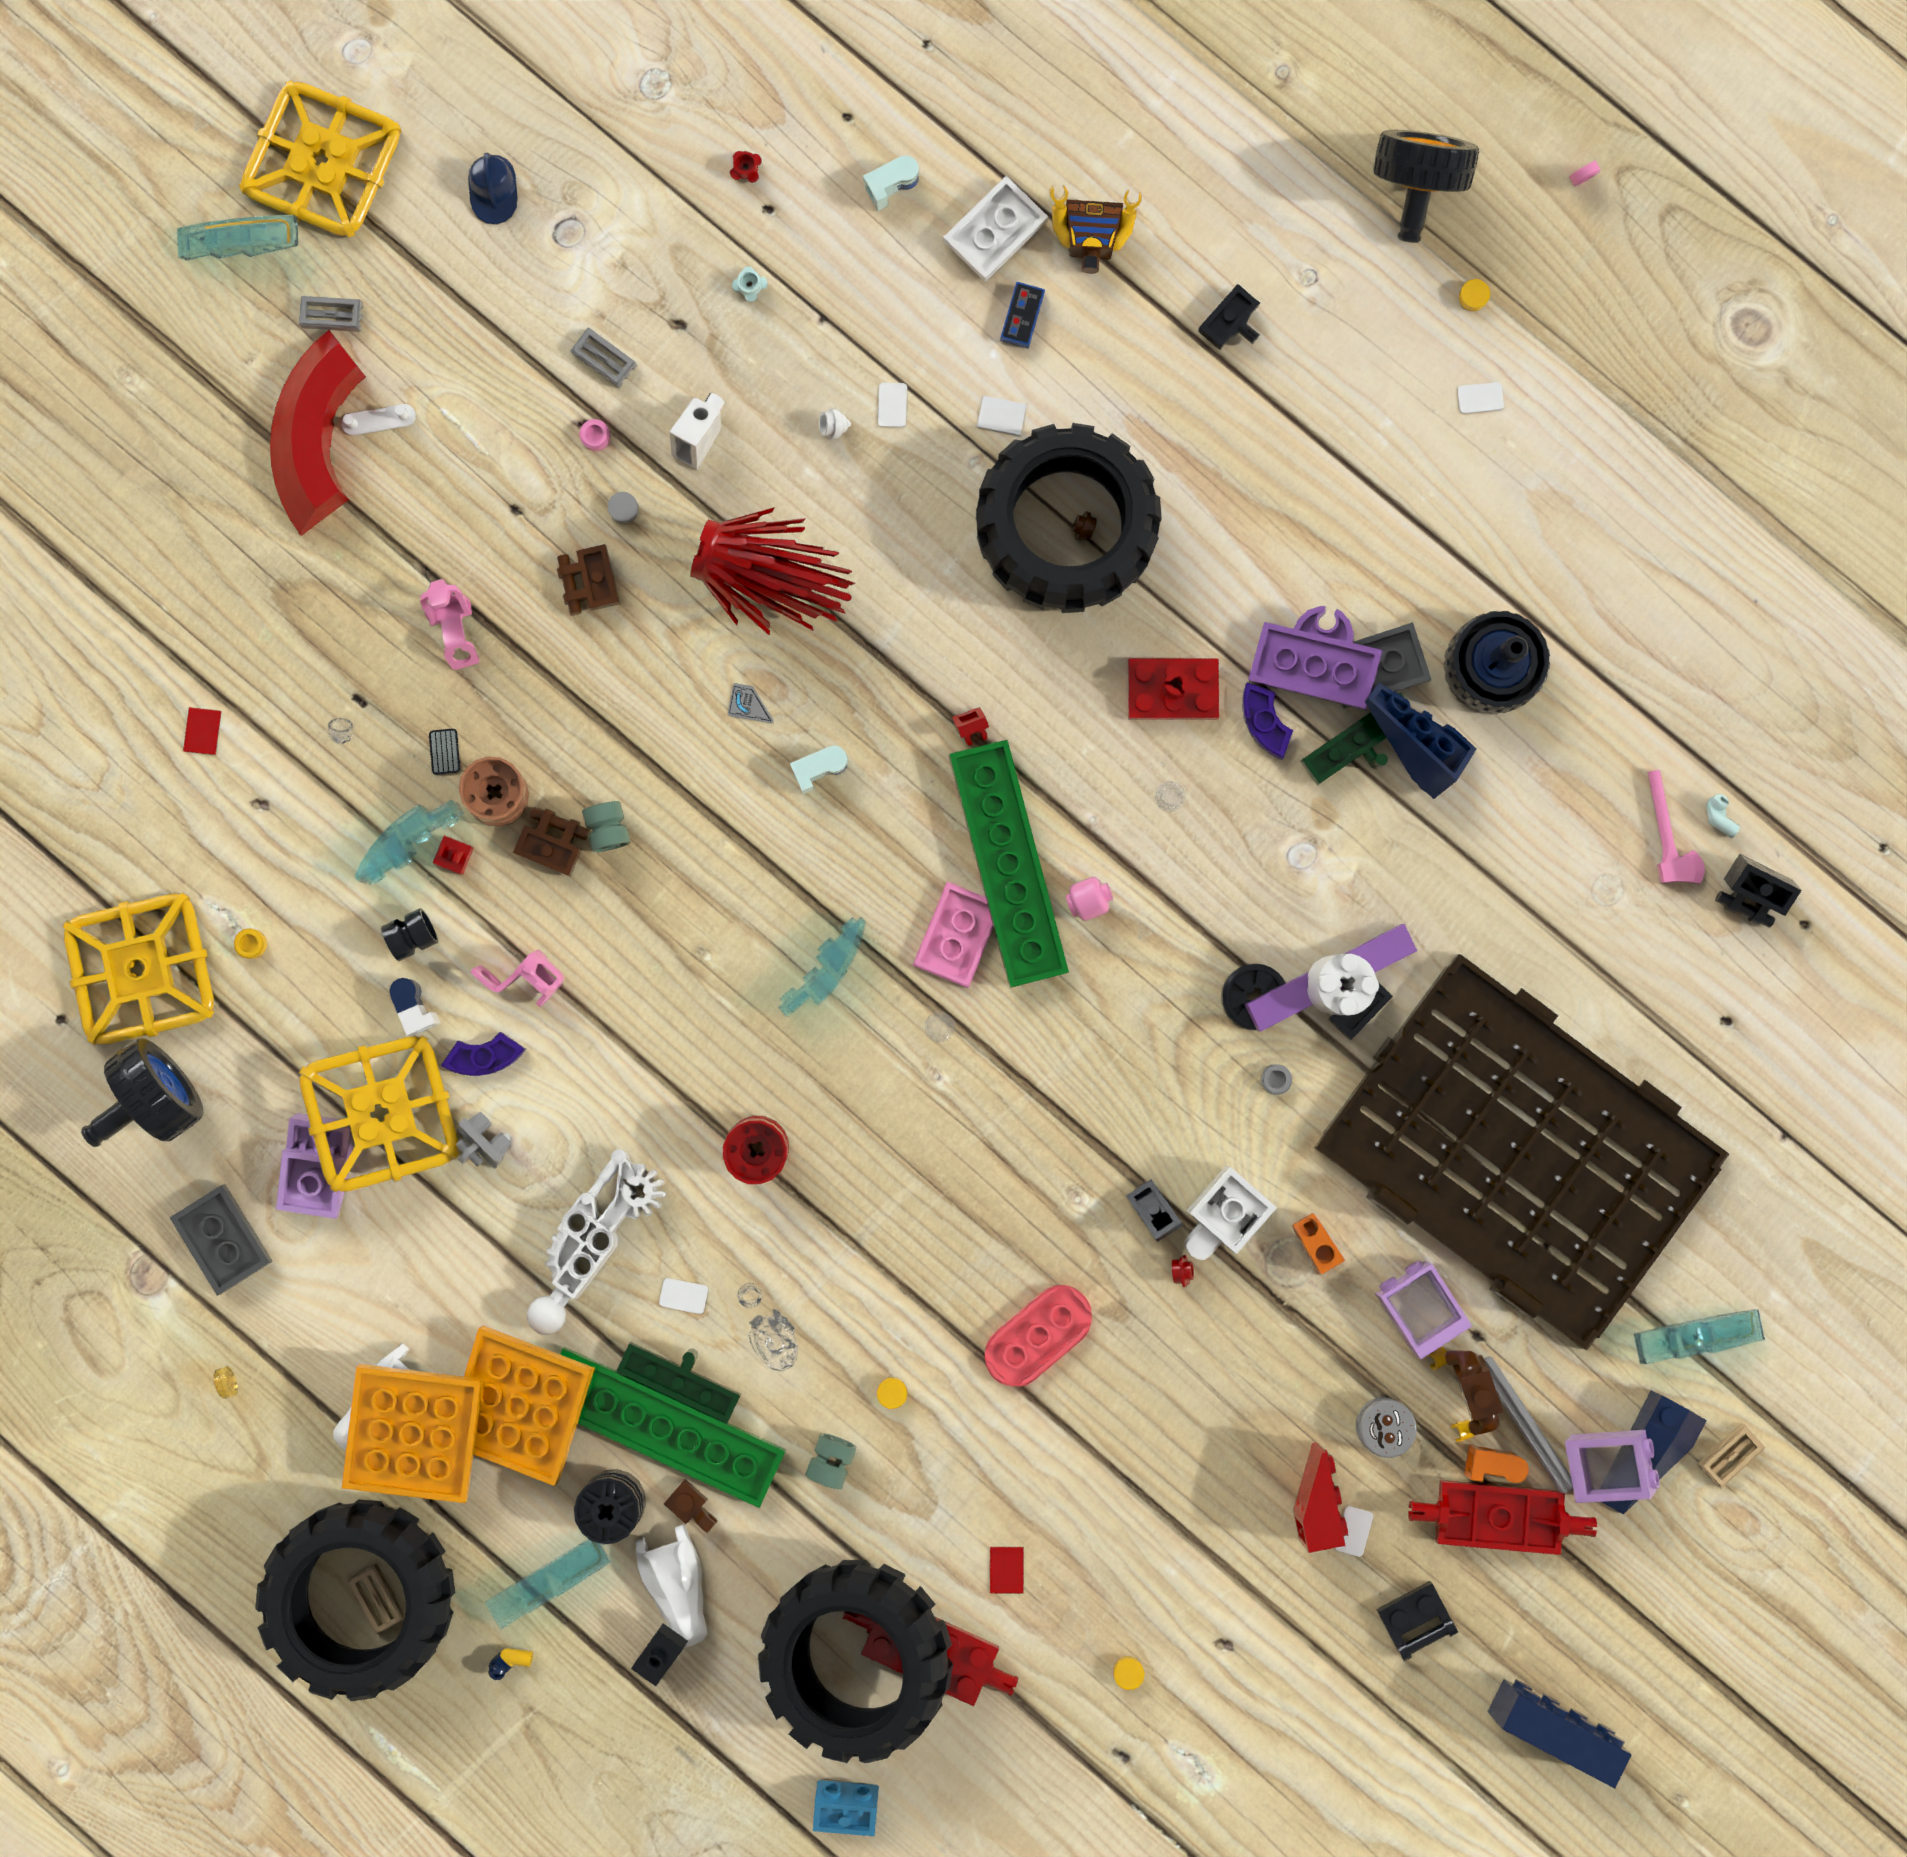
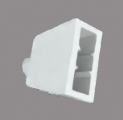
(696, 430)

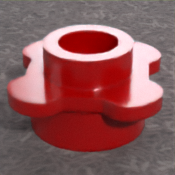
(745, 158)
(1182, 1271)

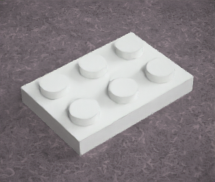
(995, 228)

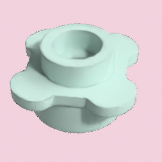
(749, 275)

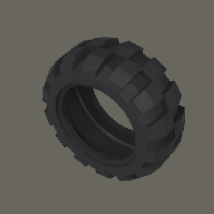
(1079, 452)
(300, 1641)
(805, 1701)

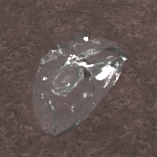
(774, 1340)

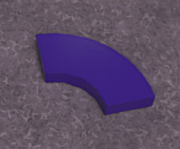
(1263, 721)
(483, 1058)

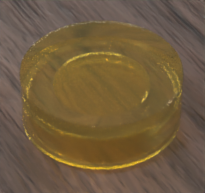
(225, 1382)

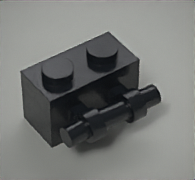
(1761, 885)

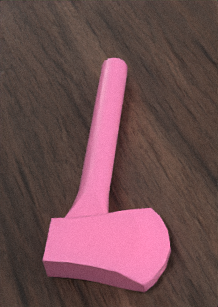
(1673, 868)

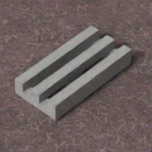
(355, 316)
(623, 372)

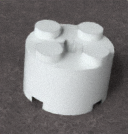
(1359, 984)

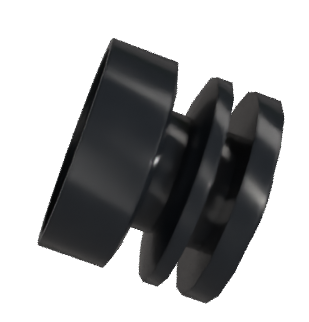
(608, 1488)

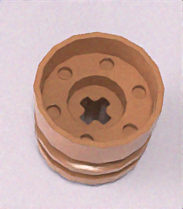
(494, 774)

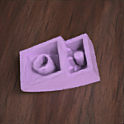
(301, 1177)

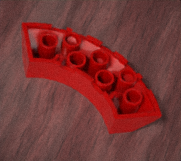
(304, 431)

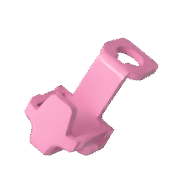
(449, 611)
(532, 970)

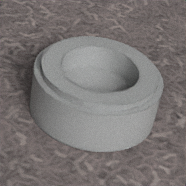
(623, 507)
(1276, 1079)

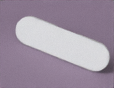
(378, 419)

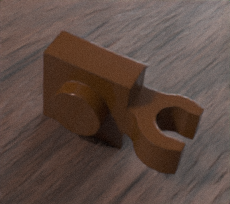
(687, 1503)

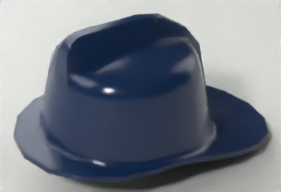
(492, 189)

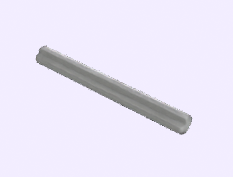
(1529, 1429)

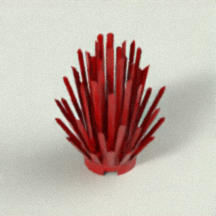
(739, 561)

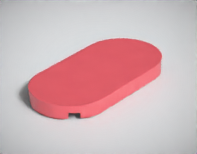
(1038, 1335)

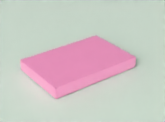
(956, 936)

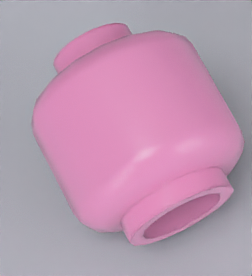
(1089, 898)

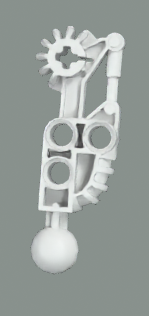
(548, 1313)

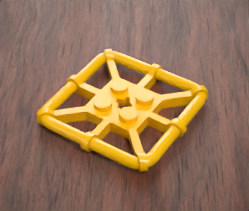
(316, 140)
(155, 979)
(368, 1131)

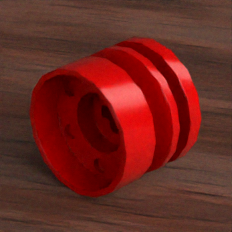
(762, 1166)

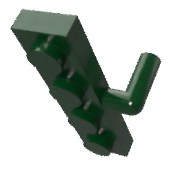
(1345, 748)
(679, 1381)

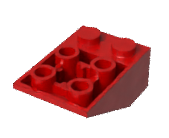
(1317, 1504)

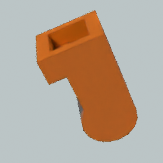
(1317, 1244)
(1494, 1462)

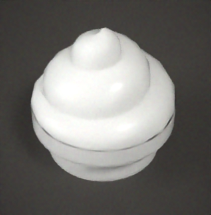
(833, 424)

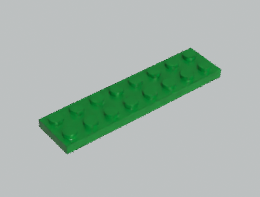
(1008, 863)
(677, 1434)

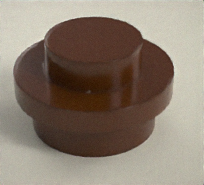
(1084, 526)

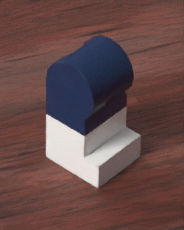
(410, 1008)

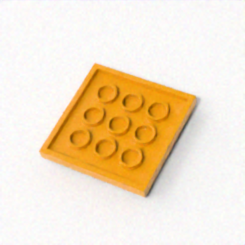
(526, 1404)
(412, 1433)

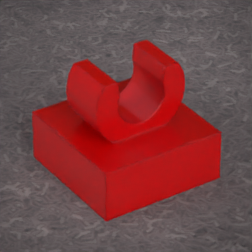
(970, 723)
(453, 855)

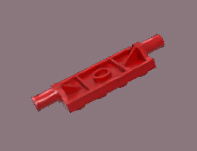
(1501, 1517)
(970, 1657)

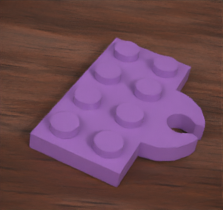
(1316, 660)

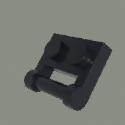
(1412, 1611)

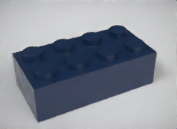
(1560, 1732)

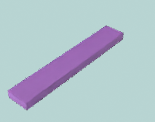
(1293, 995)

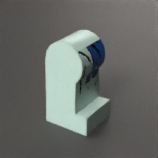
(891, 178)
(819, 764)

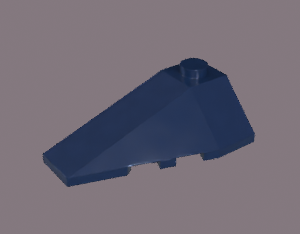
(1428, 751)
(1671, 1431)

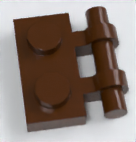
(597, 578)
(548, 850)

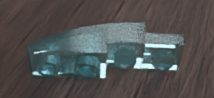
(395, 844)
(836, 958)

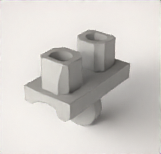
(472, 1132)

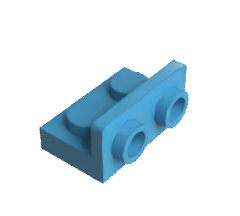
(845, 1808)

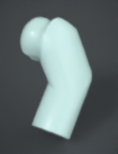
(1717, 817)

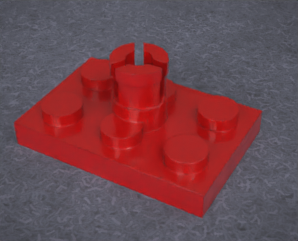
(1173, 688)

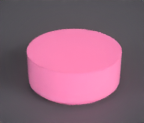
(1585, 173)
(595, 435)

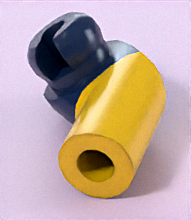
(507, 1659)

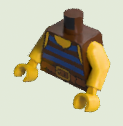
(1092, 227)

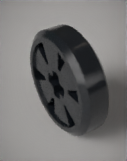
(1241, 983)

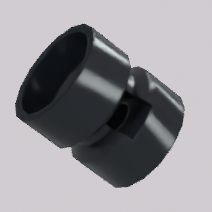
(407, 935)

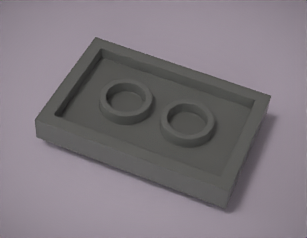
(1402, 658)
(221, 1239)

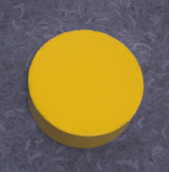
(1474, 295)
(250, 943)
(892, 1393)
(1128, 1673)

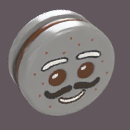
(1386, 1427)

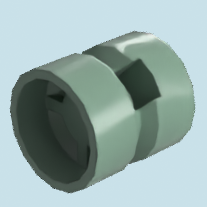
(606, 826)
(827, 1471)

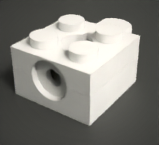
(1227, 1214)

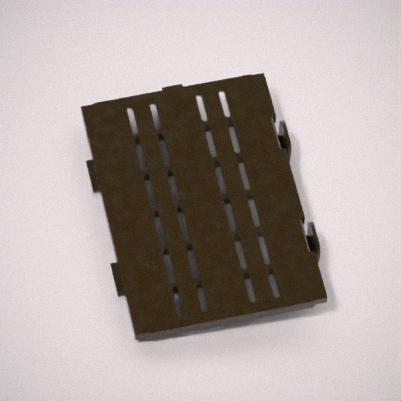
(1417, 1192)

